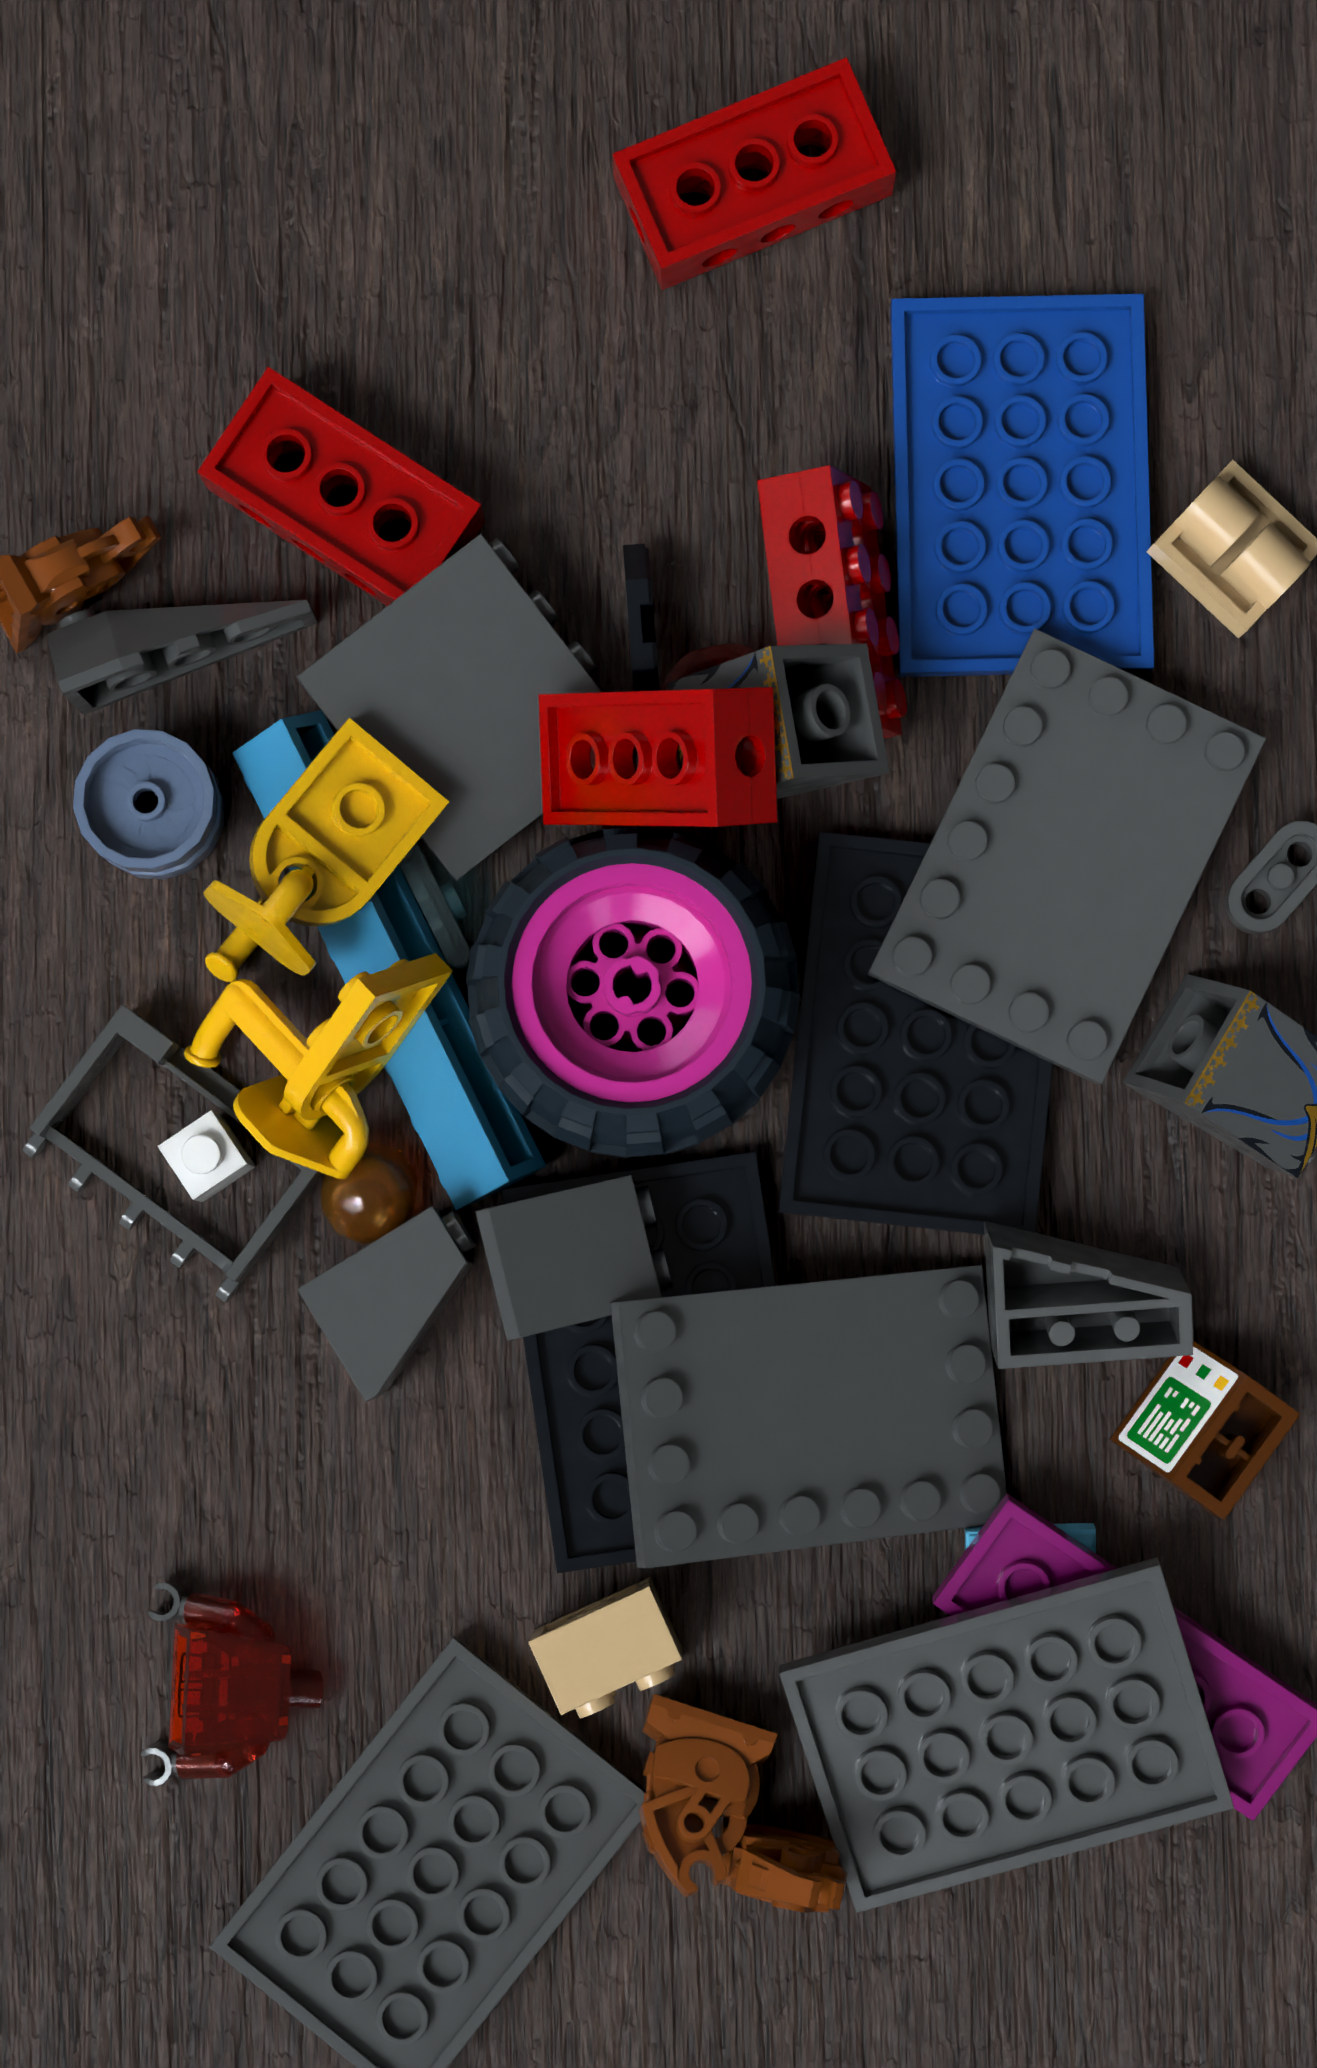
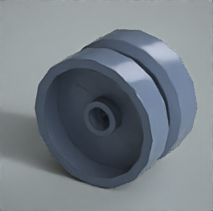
(120, 779)

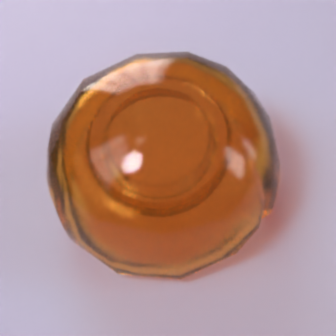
(373, 1197)

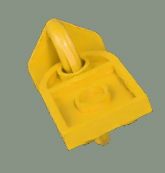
(345, 829)
(314, 1105)

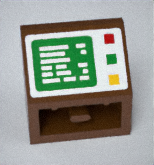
(1204, 1428)

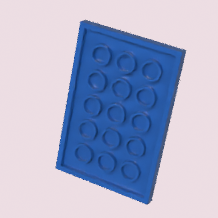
(1020, 480)

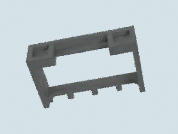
(162, 1049)

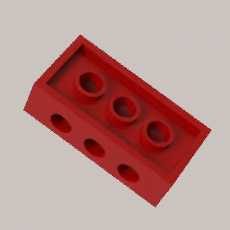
(761, 134)
(338, 453)
(830, 572)
(724, 746)

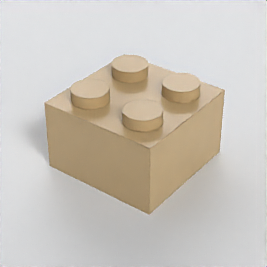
(606, 1648)

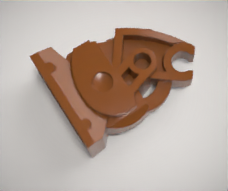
(65, 572)
(695, 1775)
(786, 1868)

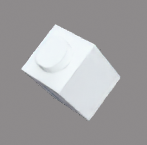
(206, 1156)

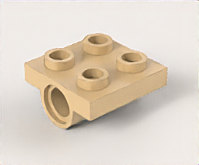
(1235, 549)

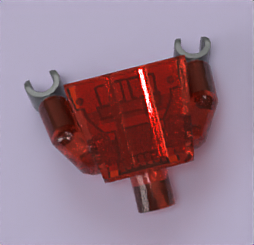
(226, 1688)

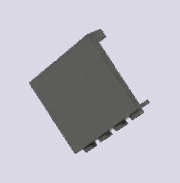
(454, 693)

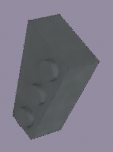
(1080, 1302)

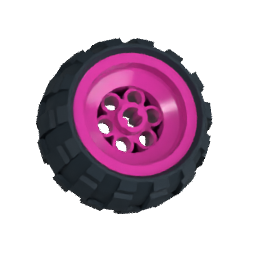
(619, 1091)

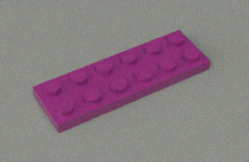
(1253, 1715)

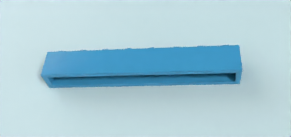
(450, 1095)

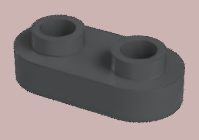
(1275, 879)

